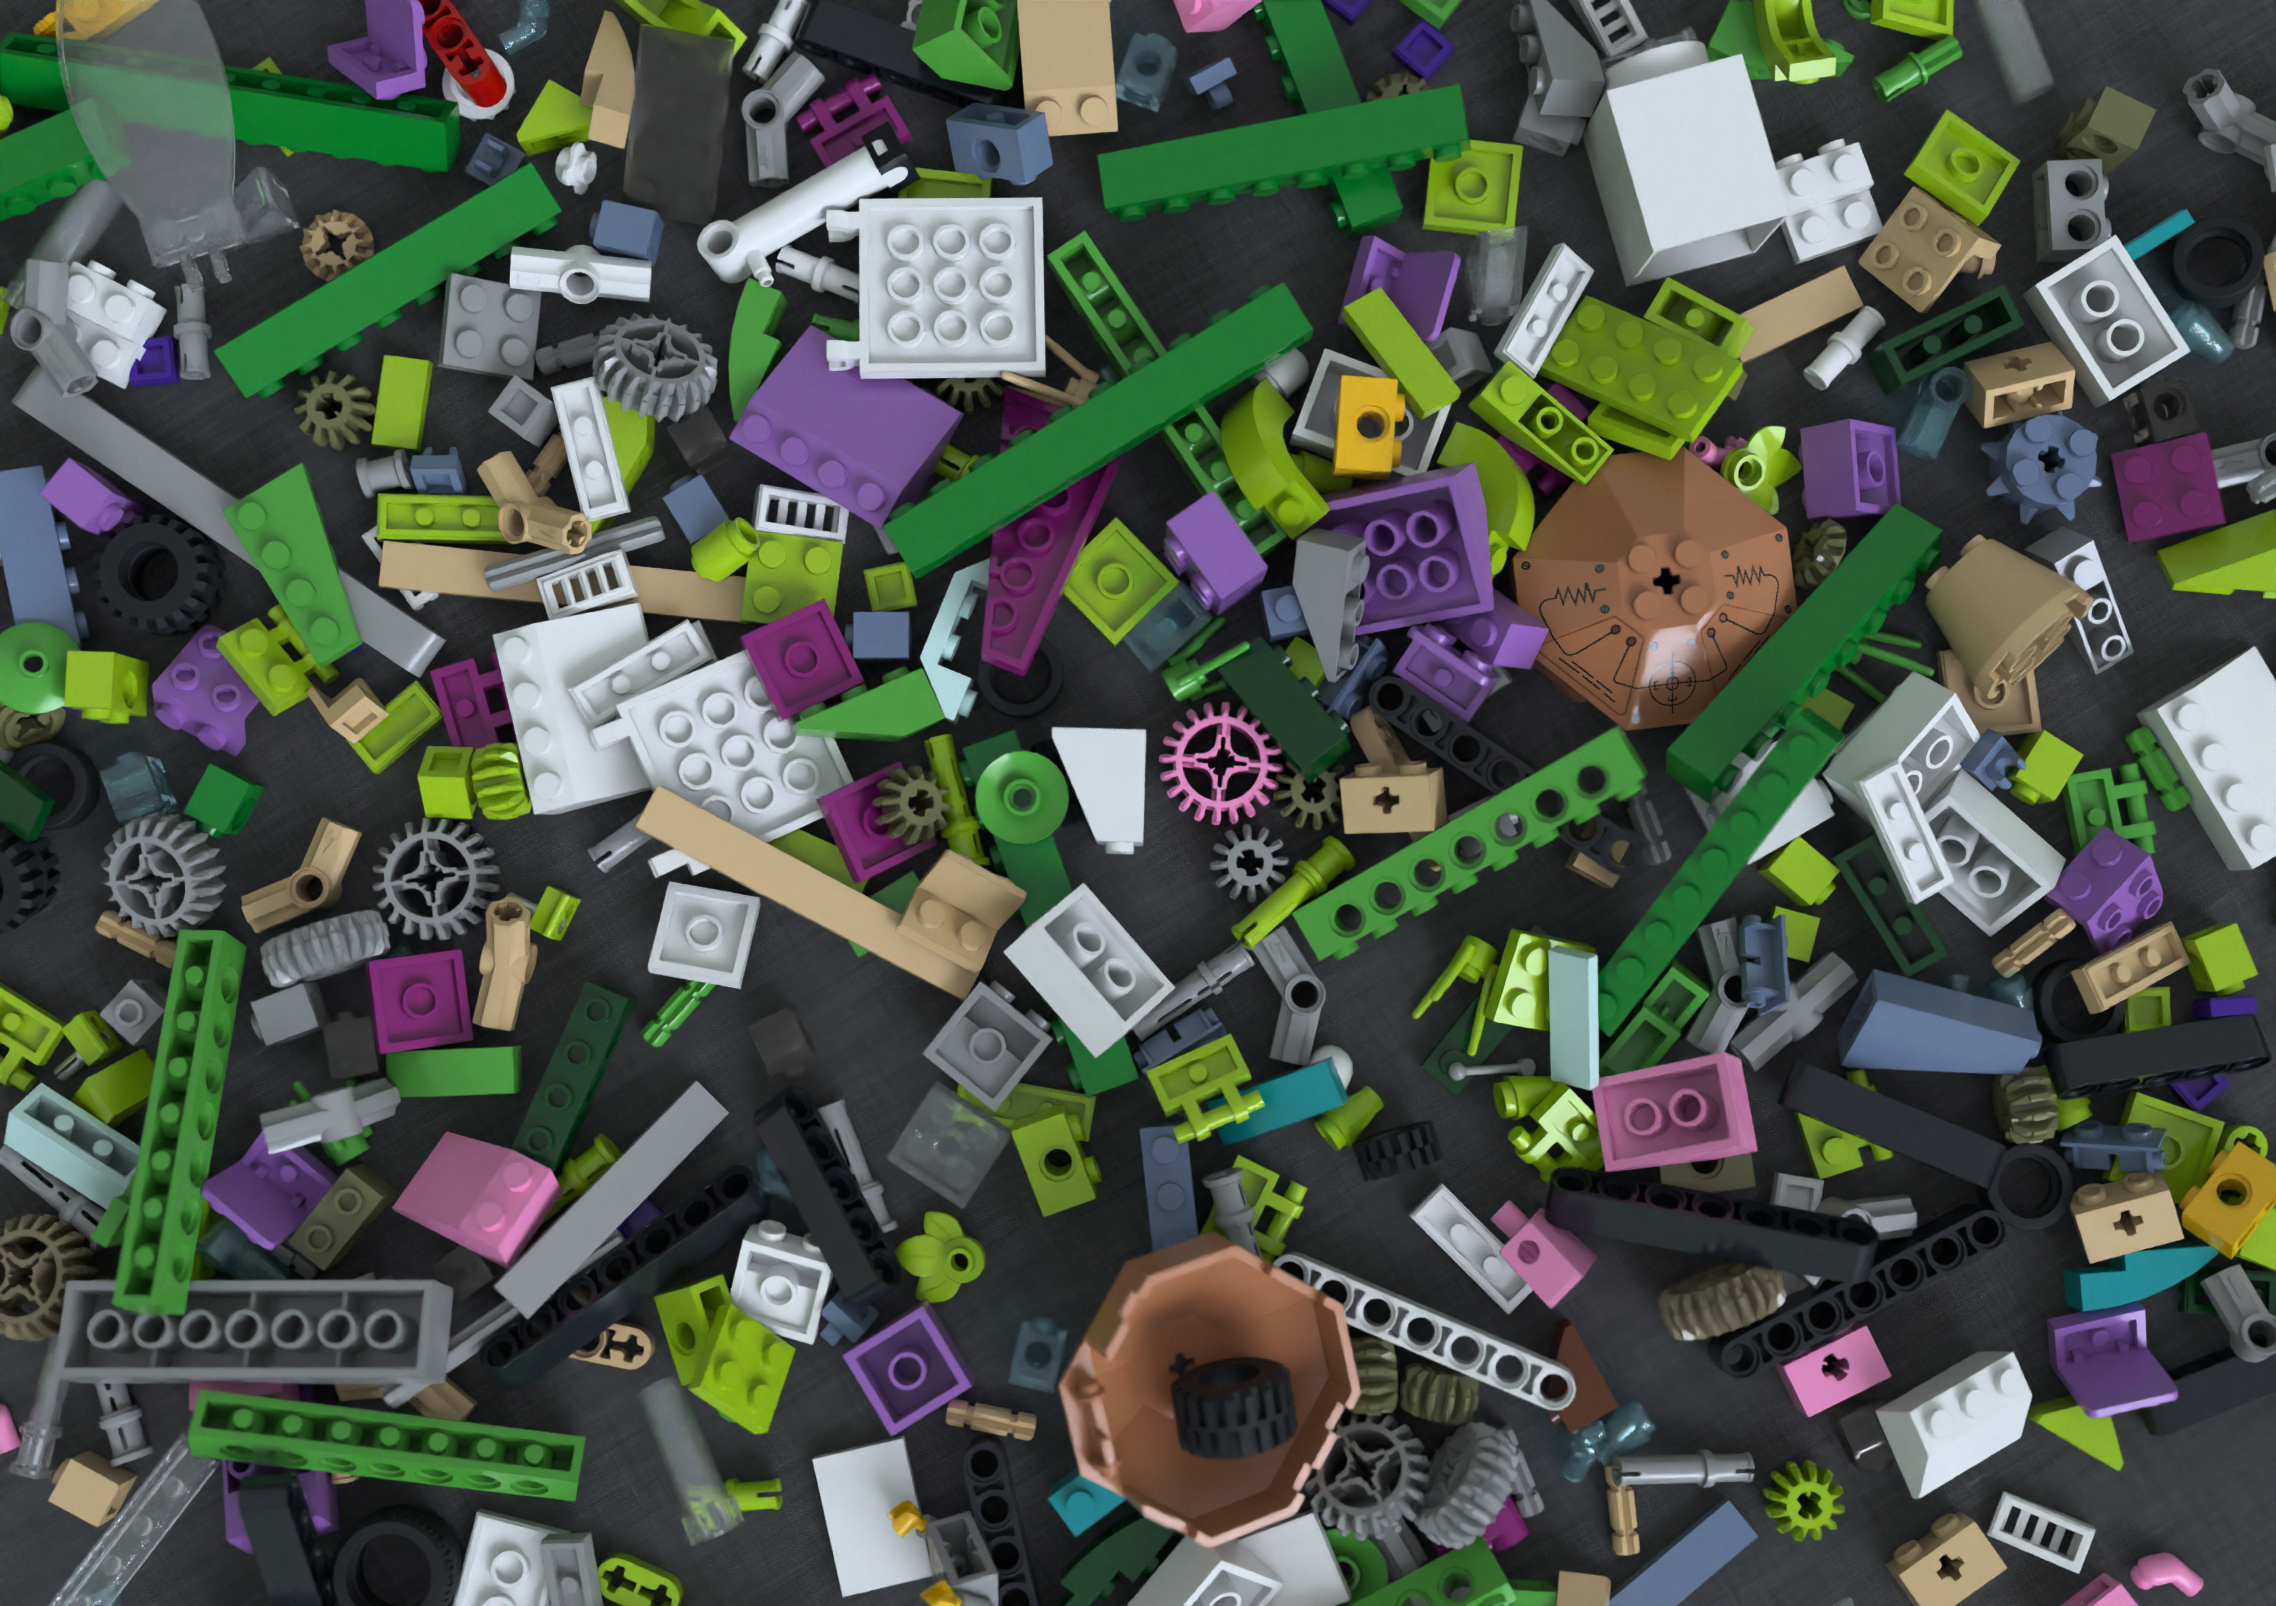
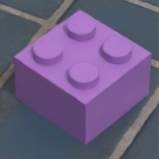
(909, 1367)

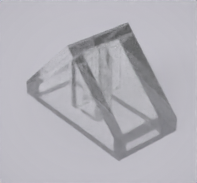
(264, 206)

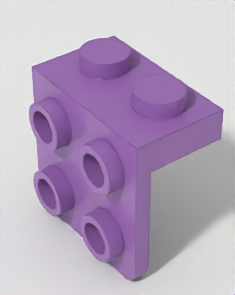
(391, 55)
(1414, 282)
(1446, 672)
(205, 694)
(2108, 890)
(269, 1192)
(2107, 1360)

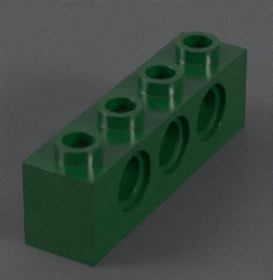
(574, 1074)

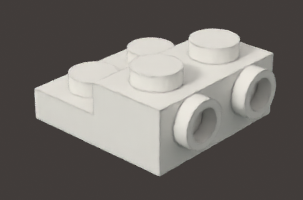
(1827, 201)
(111, 319)
(781, 1281)

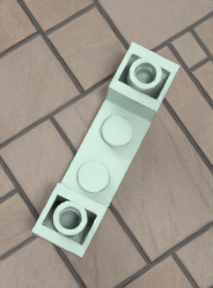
(950, 687)

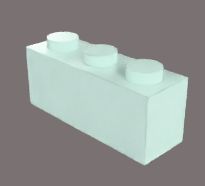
(72, 1145)

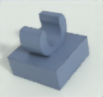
(1211, 81)
(494, 160)
(438, 473)
(1991, 760)
(846, 1319)

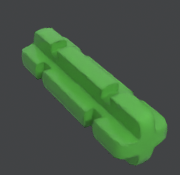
(2158, 768)
(675, 1012)

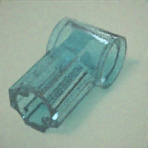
(1932, 415)
(232, 1252)

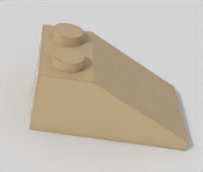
(1068, 64)

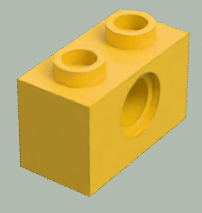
(1362, 399)
(2225, 1225)

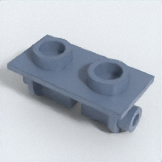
(1347, 693)
(1767, 981)
(1195, 1031)
(2092, 1143)

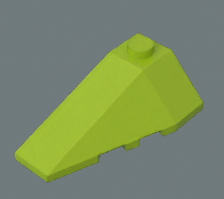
(2225, 559)

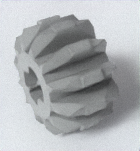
(1259, 851)

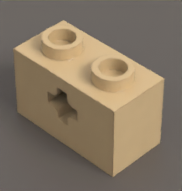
(2019, 384)
(1370, 809)
(2147, 1220)
(1968, 1558)

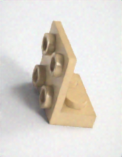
(1924, 249)
(959, 910)

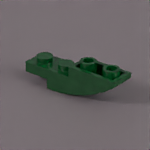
(1126, 1547)

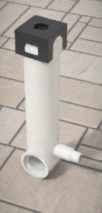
(741, 246)

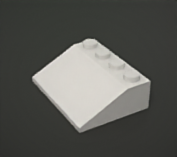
(551, 733)
(2224, 752)

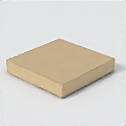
(2009, 713)

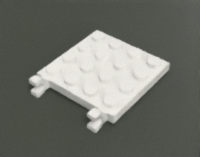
(945, 288)
(727, 753)

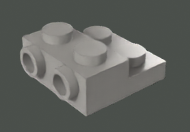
(989, 1043)

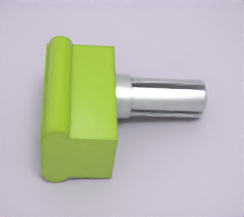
(552, 913)
(92, 1042)

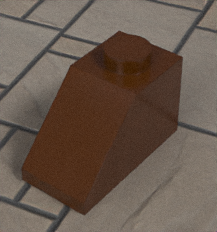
(1591, 1394)

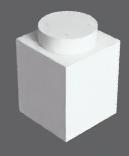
(1682, 162)

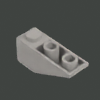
(1558, 60)
(1328, 588)
(2101, 633)

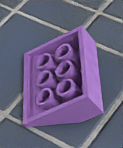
(846, 435)
(1422, 546)

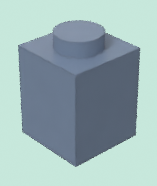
(626, 231)
(695, 506)
(1282, 614)
(880, 637)

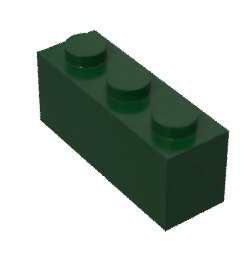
(1944, 340)
(1286, 708)
(1902, 925)

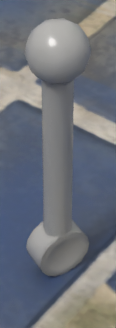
(1523, 1067)

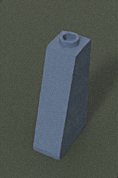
(1934, 1028)

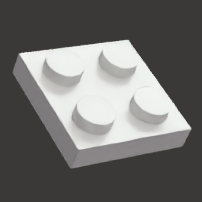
(704, 935)

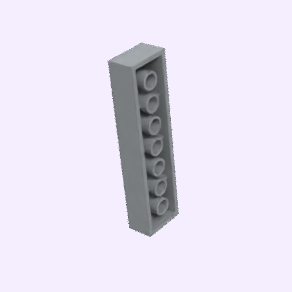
(261, 1334)

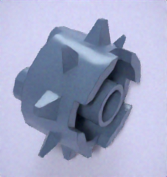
(2020, 476)

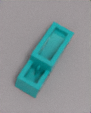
(1287, 1100)
(2134, 1275)

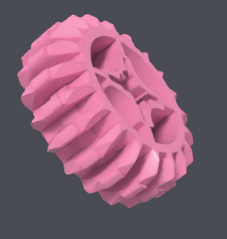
(1217, 803)

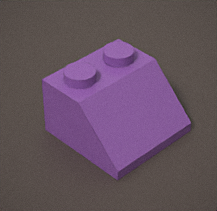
(1849, 470)

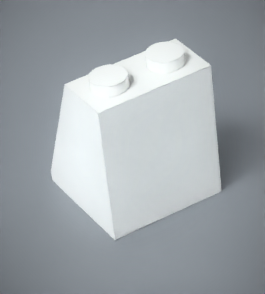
(1108, 781)
(1807, 811)

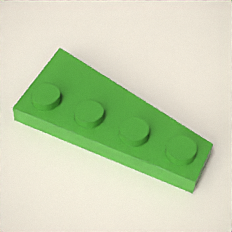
(291, 549)

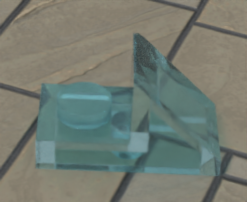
(1167, 627)

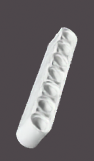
(1446, 1331)

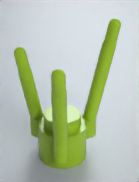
(1470, 963)

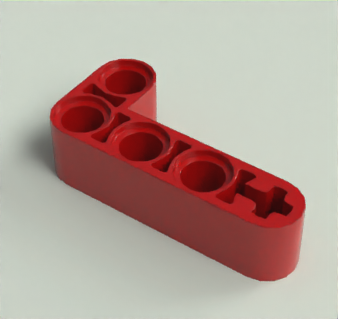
(447, 28)

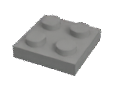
(489, 328)

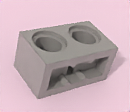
(2058, 208)

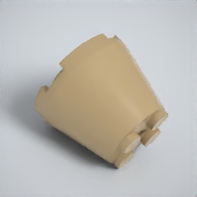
(2002, 611)

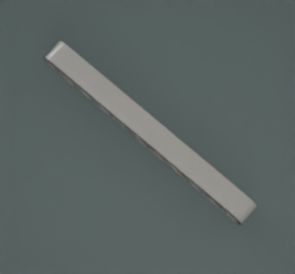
(201, 505)

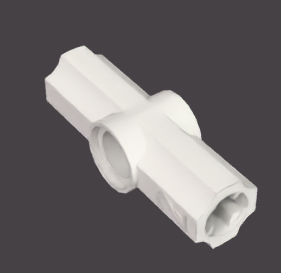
(555, 272)

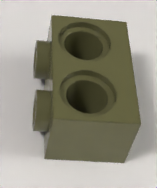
(2104, 129)
(343, 1217)

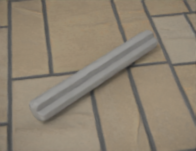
(548, 560)

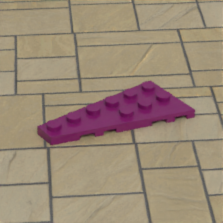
(1036, 551)

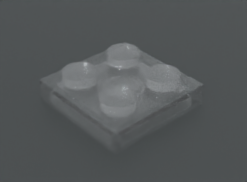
(949, 1144)

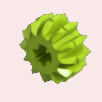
(500, 781)
(1788, 1510)

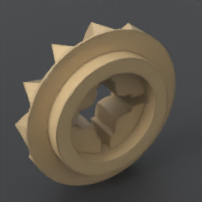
(342, 225)

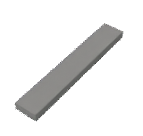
(610, 1199)

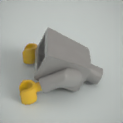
(958, 1557)

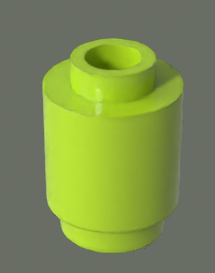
(724, 549)

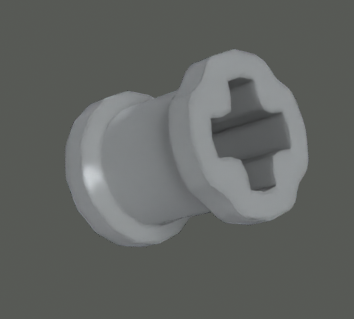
(384, 473)

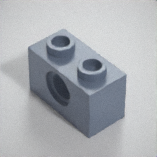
(1000, 142)

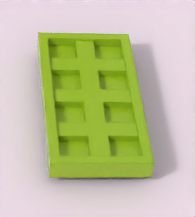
(1641, 368)

